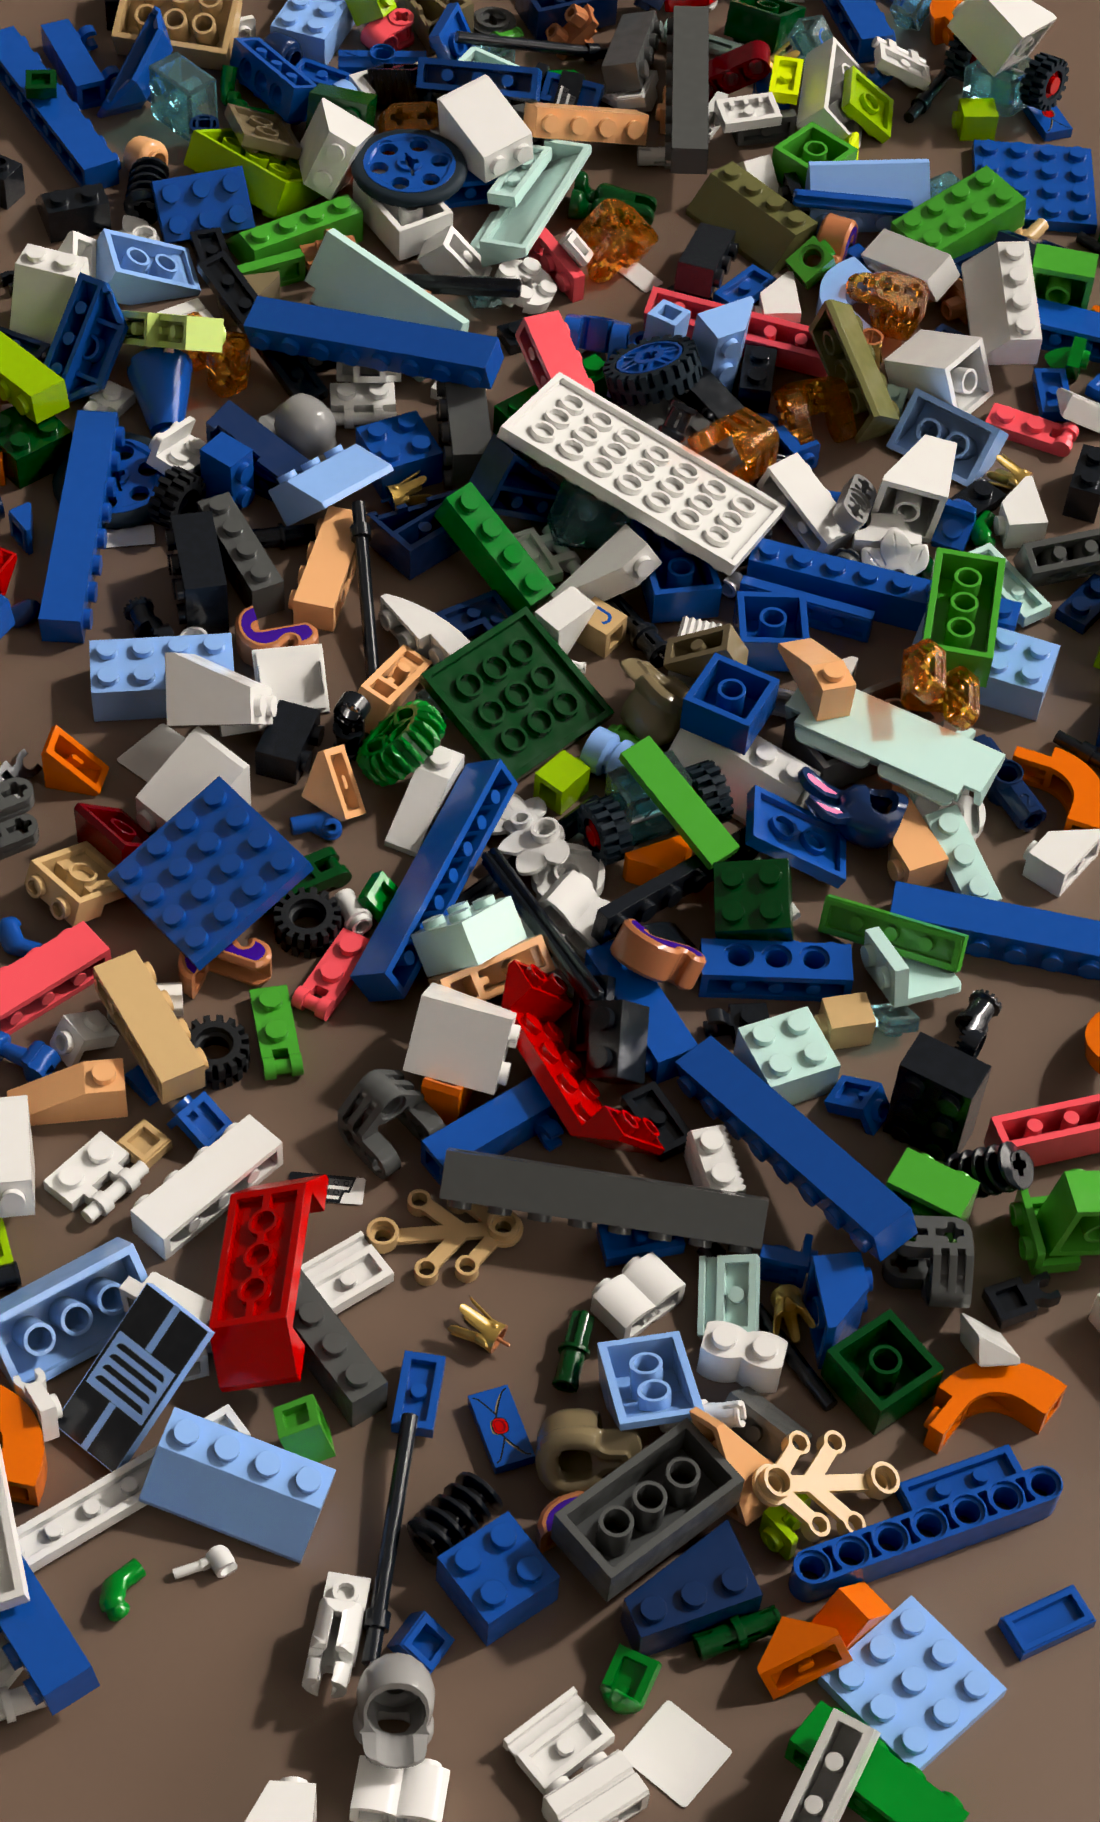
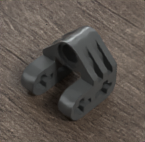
(14, 817)
(375, 1101)
(934, 1264)

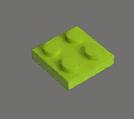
(867, 105)

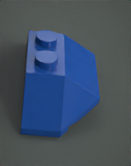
(131, 84)
(87, 338)

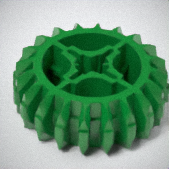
(401, 742)

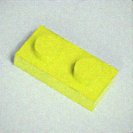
(786, 79)

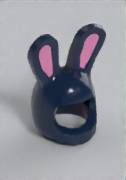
(855, 811)

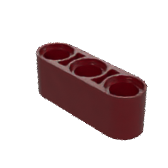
(739, 67)

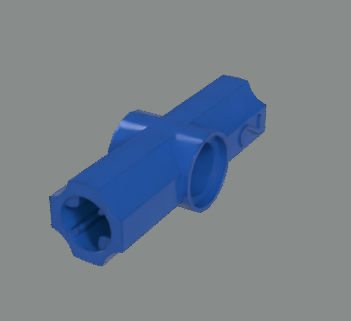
(359, 60)

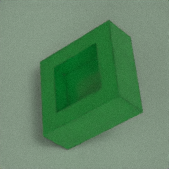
(377, 894)

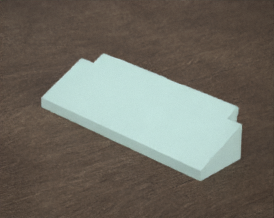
(512, 230)
(359, 282)
(902, 746)

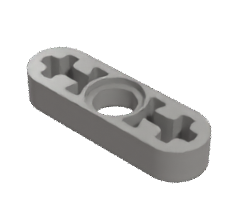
(854, 504)

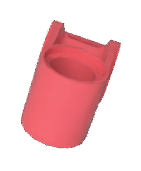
(392, 29)

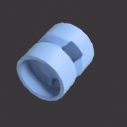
(603, 751)

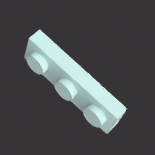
(514, 184)
(1018, 589)
(965, 865)

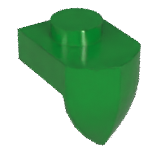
(1070, 358)
(629, 1680)

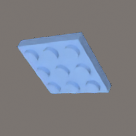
(913, 1684)

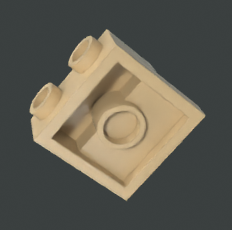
(73, 882)

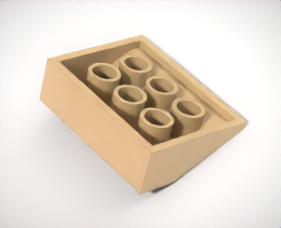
(196, 28)

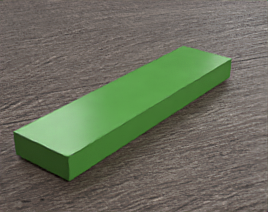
(679, 802)
(908, 936)

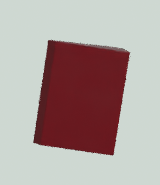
(108, 831)

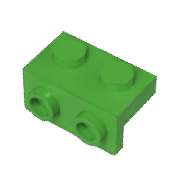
(1031, 1242)

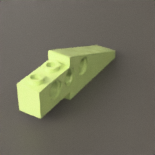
(174, 331)

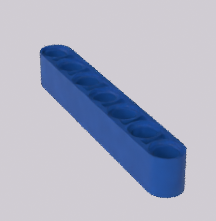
(914, 1548)

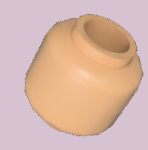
(143, 147)

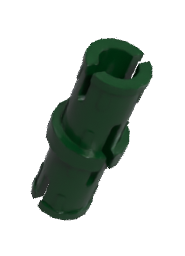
(736, 1633)

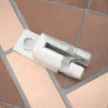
(337, 1632)

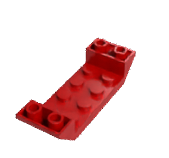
(539, 1002)
(260, 1283)

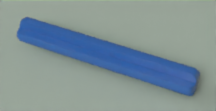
(851, 202)

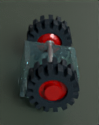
(1028, 83)
(630, 817)

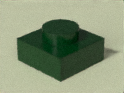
(41, 84)

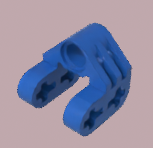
(598, 333)

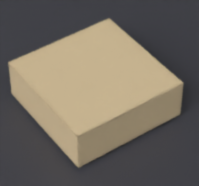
(145, 1143)

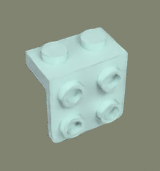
(902, 978)

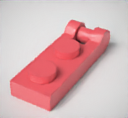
(559, 265)
(1034, 430)
(331, 976)

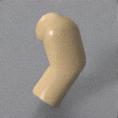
(1036, 230)

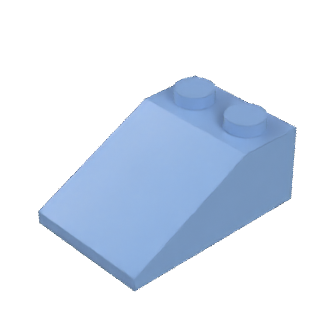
(144, 268)
(647, 1380)

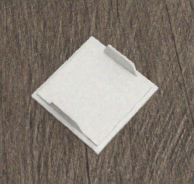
(294, 674)

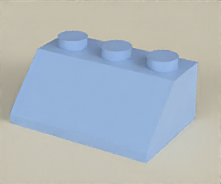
(721, 338)
(976, 440)
(326, 481)

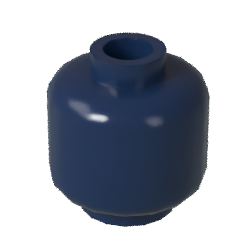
(285, 46)

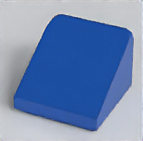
(22, 526)
(422, 1639)

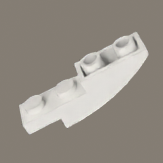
(419, 628)

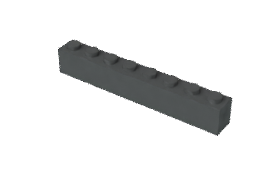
(687, 90)
(604, 1198)

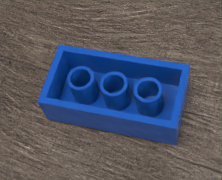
(680, 584)

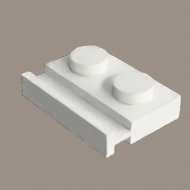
(348, 1272)
(558, 1740)

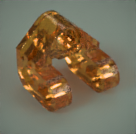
(408, 112)
(625, 229)
(891, 310)
(228, 370)
(811, 396)
(752, 436)
(931, 689)

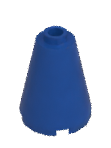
(161, 386)

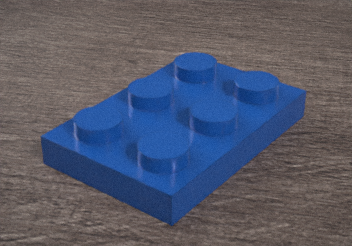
(202, 203)
(796, 834)

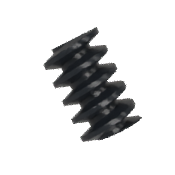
(139, 196)
(997, 1168)
(452, 1513)

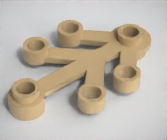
(450, 1232)
(876, 1482)

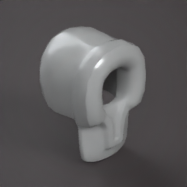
(304, 425)
(395, 1689)

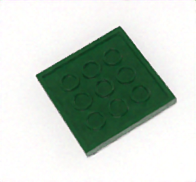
(516, 695)

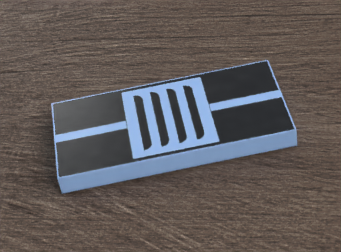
(134, 1377)

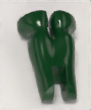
(586, 199)

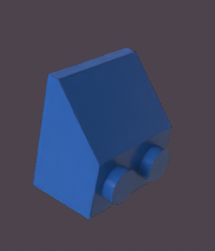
(836, 1298)

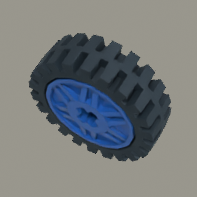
(652, 370)

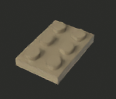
(262, 132)

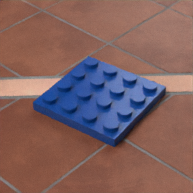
(1050, 177)
(210, 872)

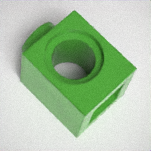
(808, 275)
(304, 1429)

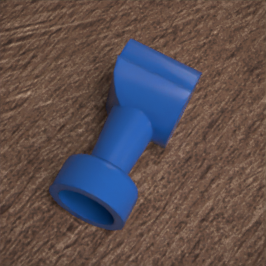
(36, 1060)

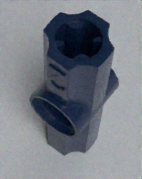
(1013, 793)

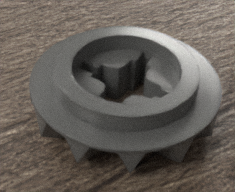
(500, 17)

